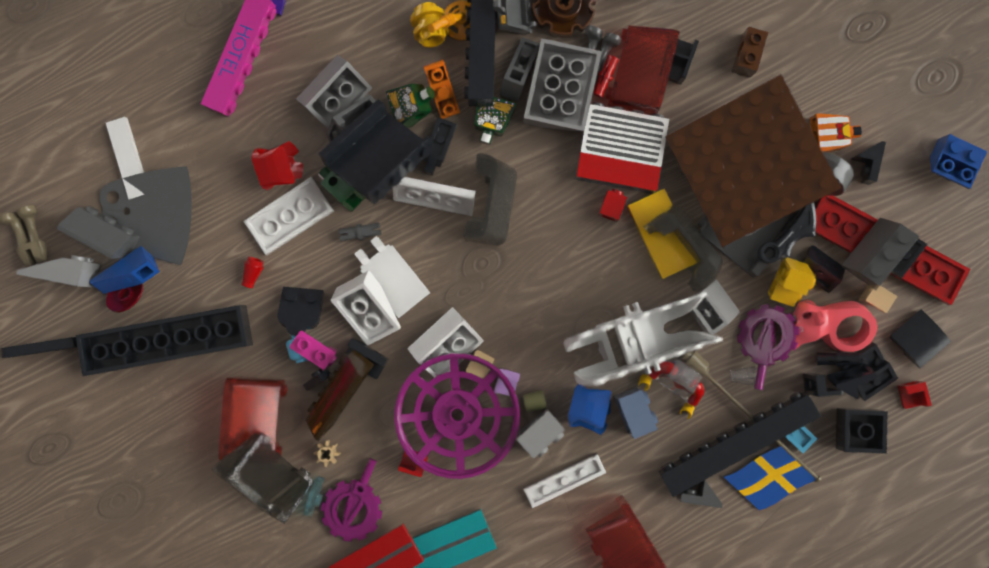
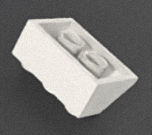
(446, 336)

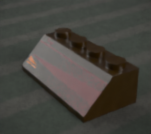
(338, 393)

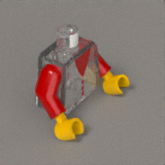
(680, 380)

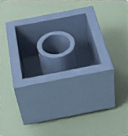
(635, 412)

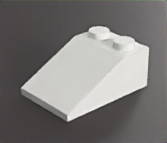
(366, 308)

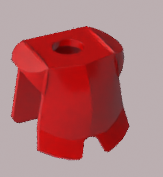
(277, 165)

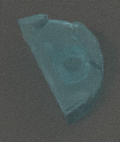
(314, 497)

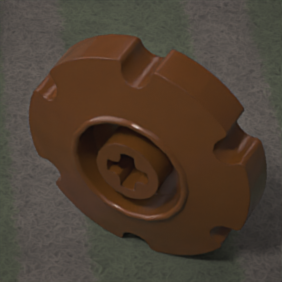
(563, 19)

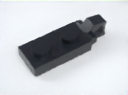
(441, 140)

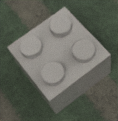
(540, 433)

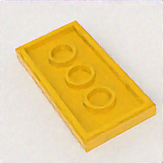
(666, 251)

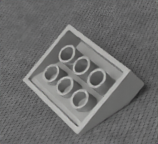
(562, 86)

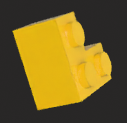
(791, 282)

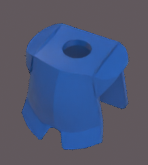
(590, 409)

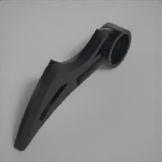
(802, 227)

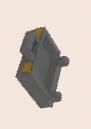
(514, 16)

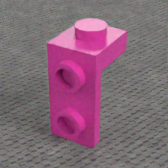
(313, 350)

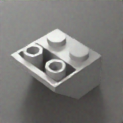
(715, 309)

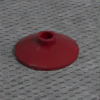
(124, 299)

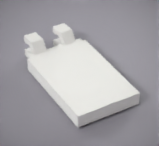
(395, 277)

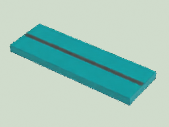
(455, 542)

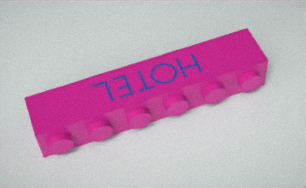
(238, 56)

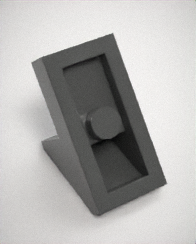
(704, 496)

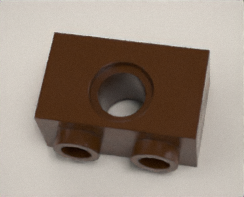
(750, 52)

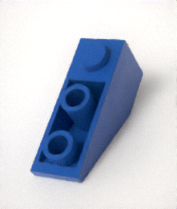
(127, 272)

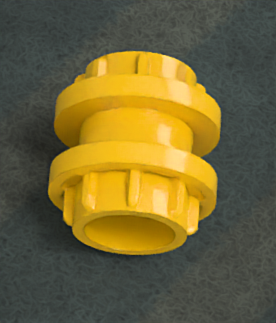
(420, 19)

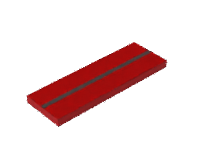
(390, 550)

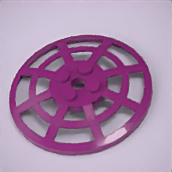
(453, 428)

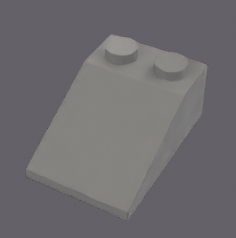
(73, 271)

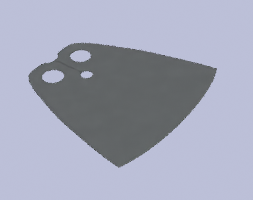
(159, 215)

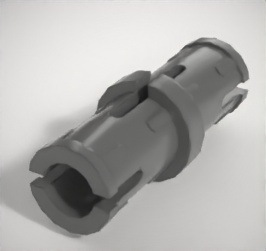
(359, 231)

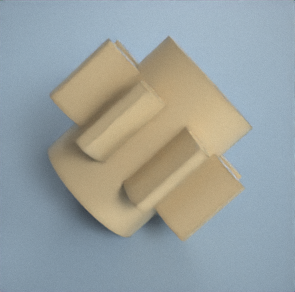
(322, 449)

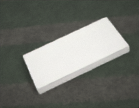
(434, 196)
(288, 216)

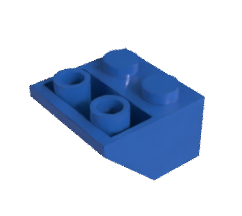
(956, 160)

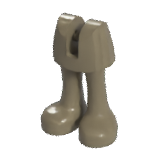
(27, 251)

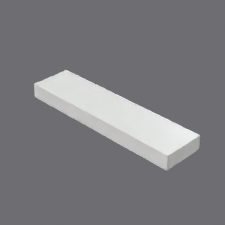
(125, 152)
(564, 480)

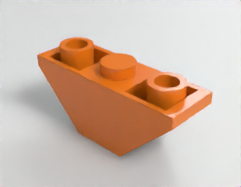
(441, 85)

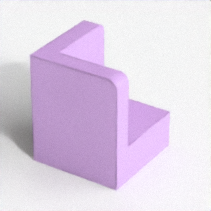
(512, 376)

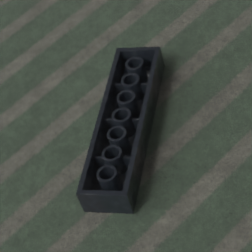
(164, 340)

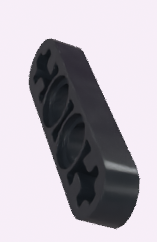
(39, 347)

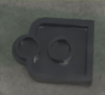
(300, 309)

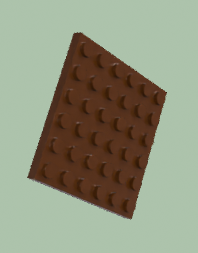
(752, 161)

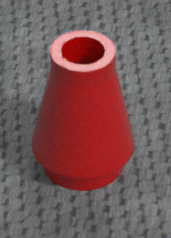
(251, 272)

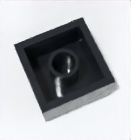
(861, 430)

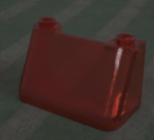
(643, 68)
(250, 408)

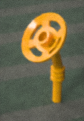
(458, 19)

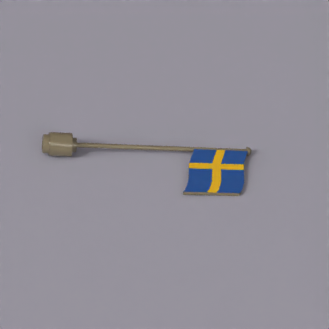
(770, 474)

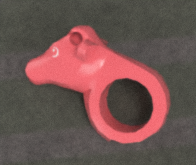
(822, 322)

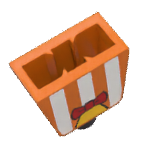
(833, 131)

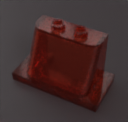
(623, 540)

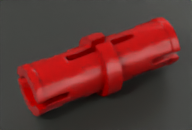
(605, 76)

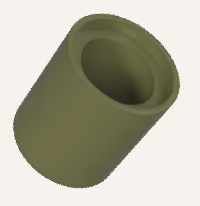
(534, 401)

